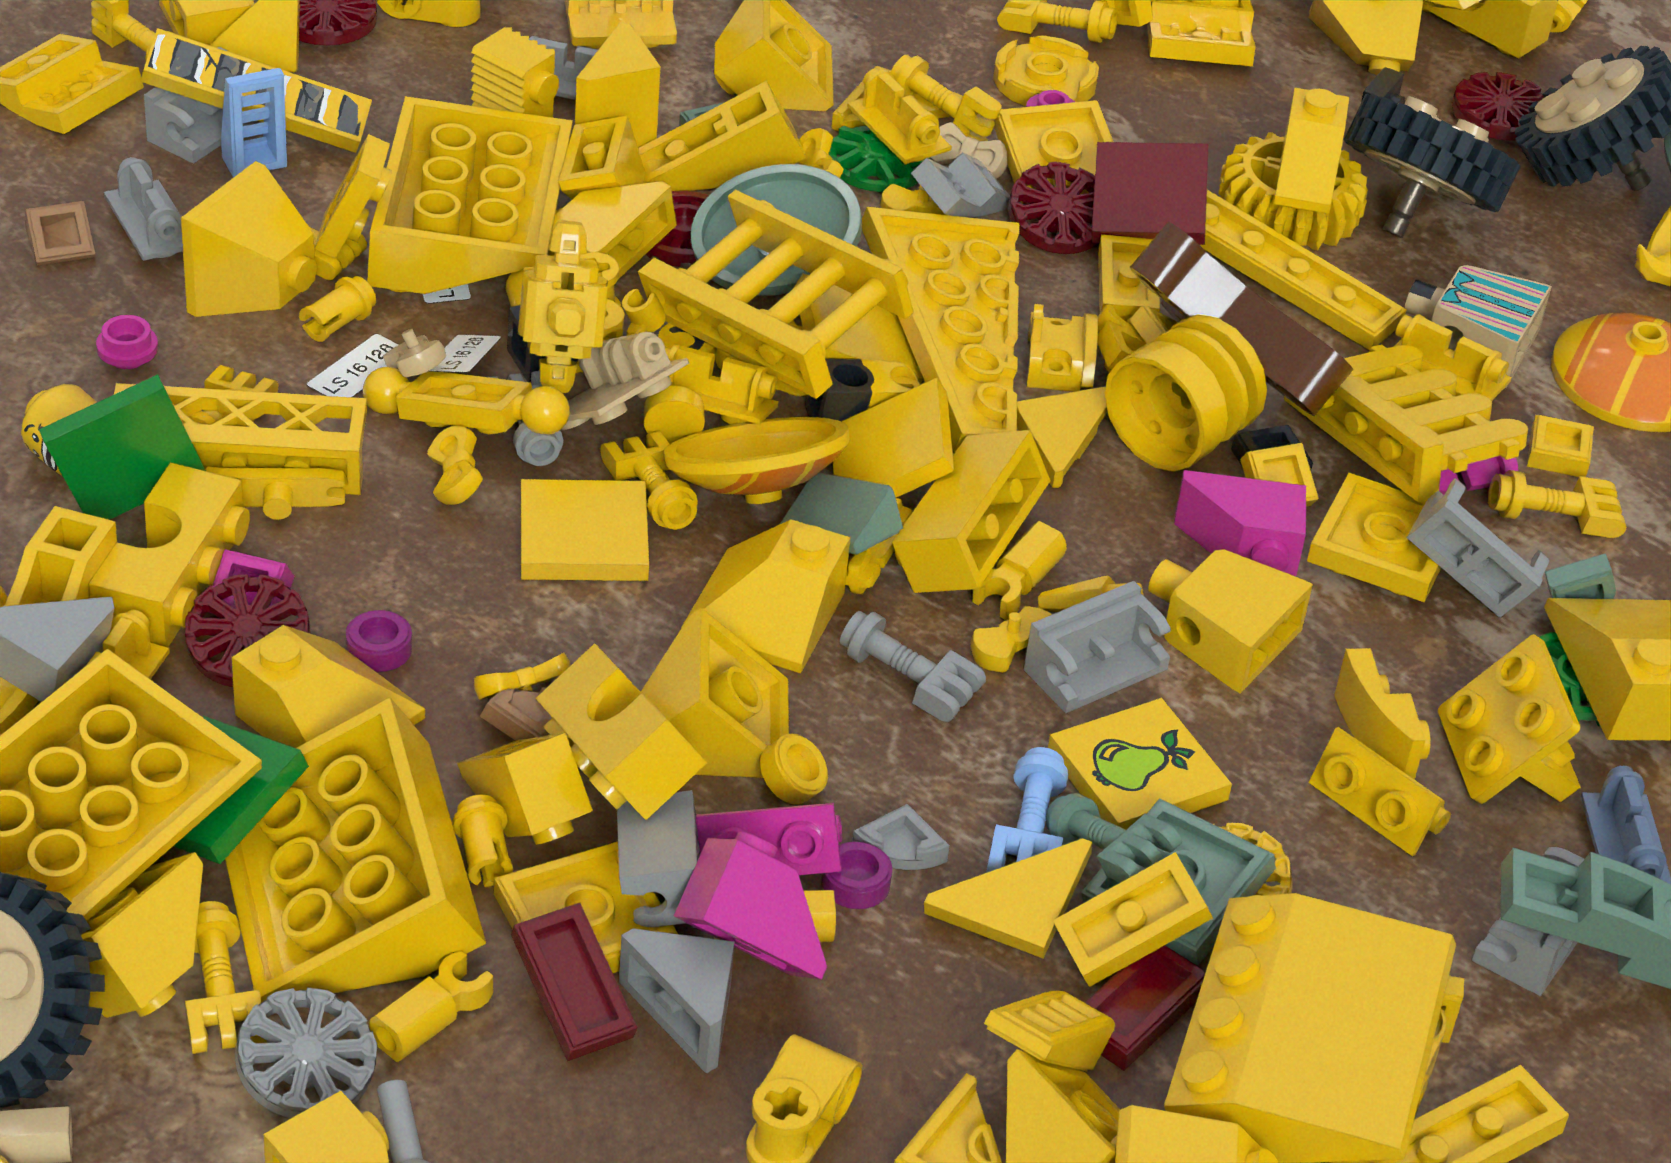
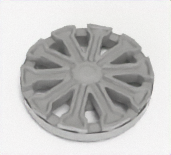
(304, 1052)

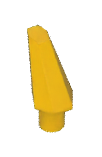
(1070, 595)

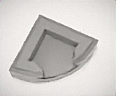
(905, 840)

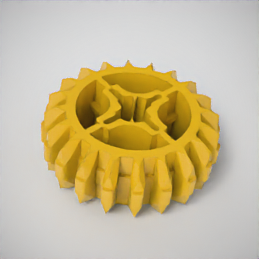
(1251, 182)

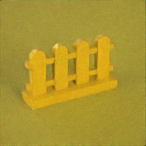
(1412, 422)

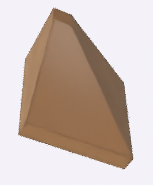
(59, 233)

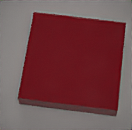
(1147, 186)

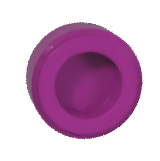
(380, 639)
(863, 877)

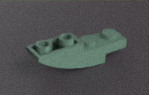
(1593, 905)

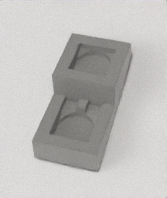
(963, 187)

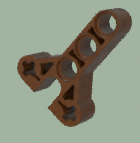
(1196, 284)

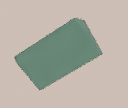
(849, 508)

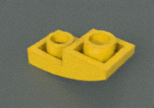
(1376, 717)

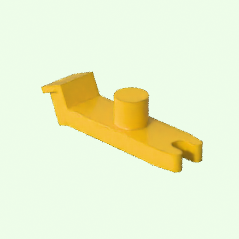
(285, 488)

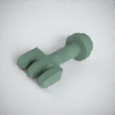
(1124, 849)

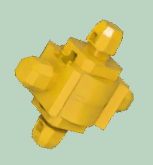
(563, 306)

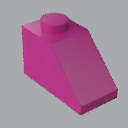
(1244, 517)
(755, 902)

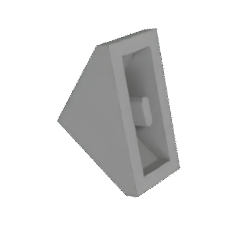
(51, 641)
(682, 986)

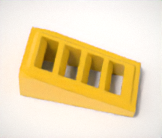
(1054, 1029)

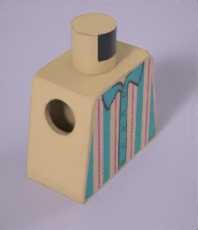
(1485, 308)

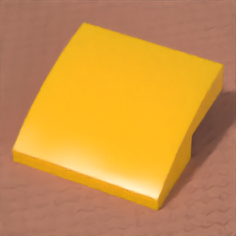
(1202, 31)
(65, 83)

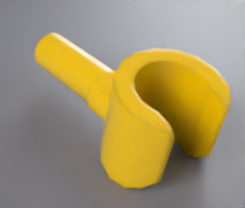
(643, 315)

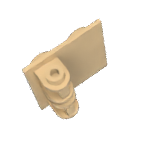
(618, 372)

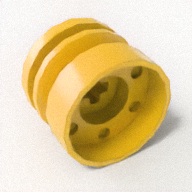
(1185, 392)

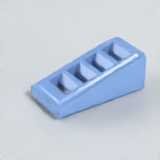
(272, 146)

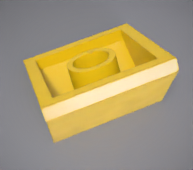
(619, 83)

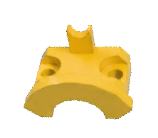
(1062, 351)

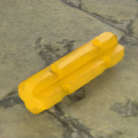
(866, 566)

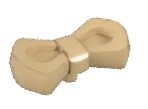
(990, 153)
(415, 354)

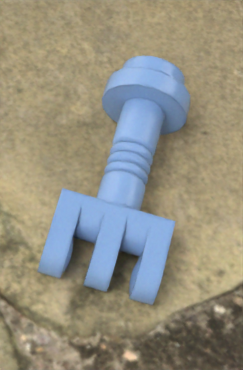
(1040, 776)

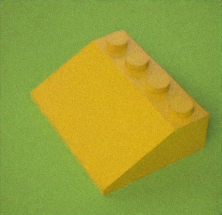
(465, 196)
(1620, 660)
(108, 782)
(355, 866)
(1314, 1028)

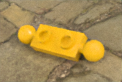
(466, 401)

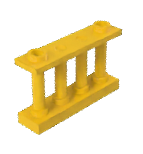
(764, 335)

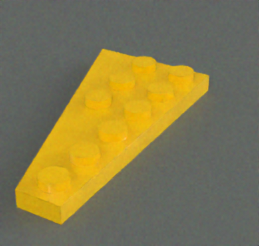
(962, 309)

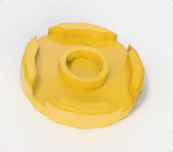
(1045, 66)

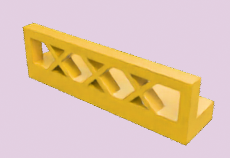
(294, 444)

